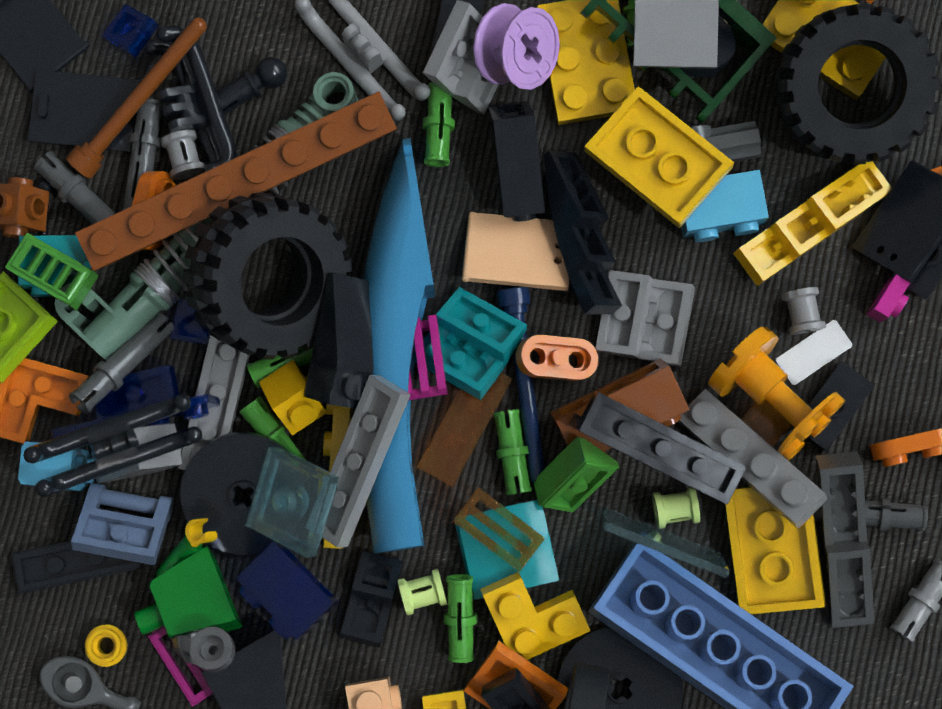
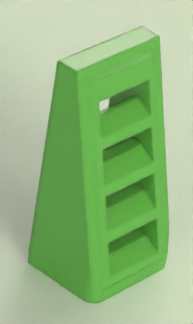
(78, 288)

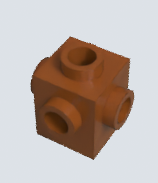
(22, 208)

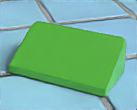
(573, 476)

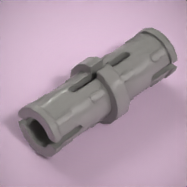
(921, 603)

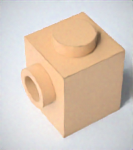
(373, 694)

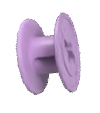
(516, 46)

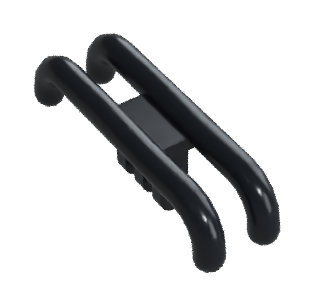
(194, 100)
(112, 445)

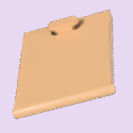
(513, 253)

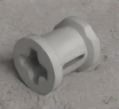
(175, 144)
(803, 310)

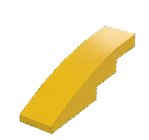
(812, 222)

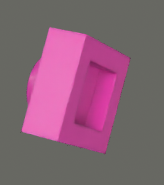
(890, 299)

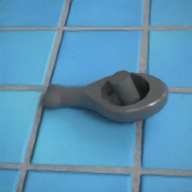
(77, 685)

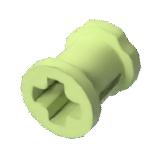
(676, 507)
(422, 592)

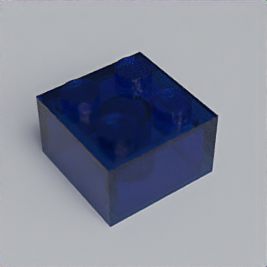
(286, 591)

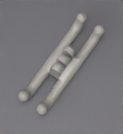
(362, 53)

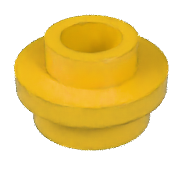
(93, 649)

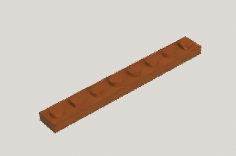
(247, 174)

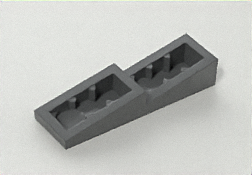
(845, 539)

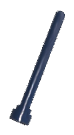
(515, 302)

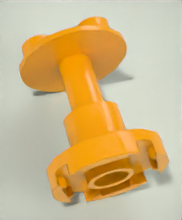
(764, 381)

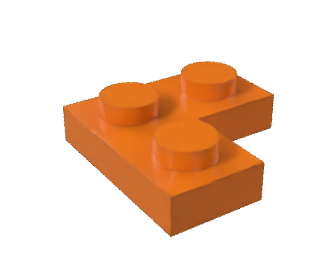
(33, 386)

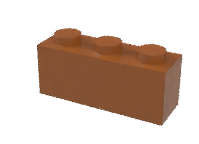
(647, 390)

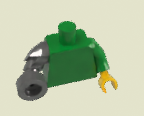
(193, 602)

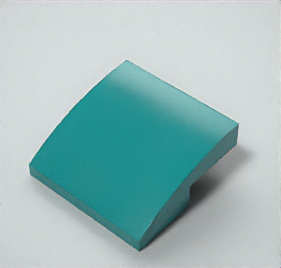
(474, 342)
(489, 568)

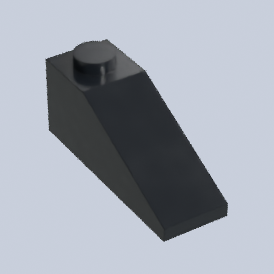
(342, 344)

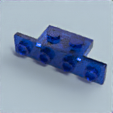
(142, 390)

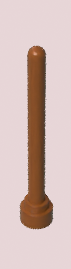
(88, 156)

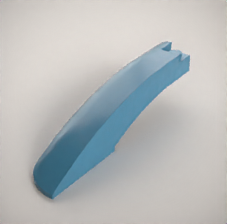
(398, 294)

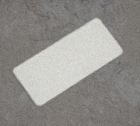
(814, 352)

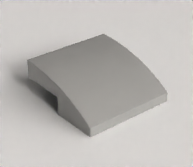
(676, 33)
(453, 60)
(650, 320)

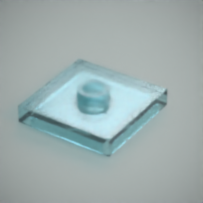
(292, 501)

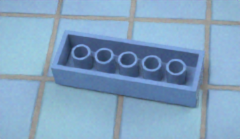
(711, 638)

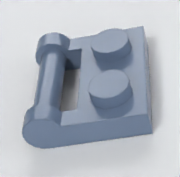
(119, 533)

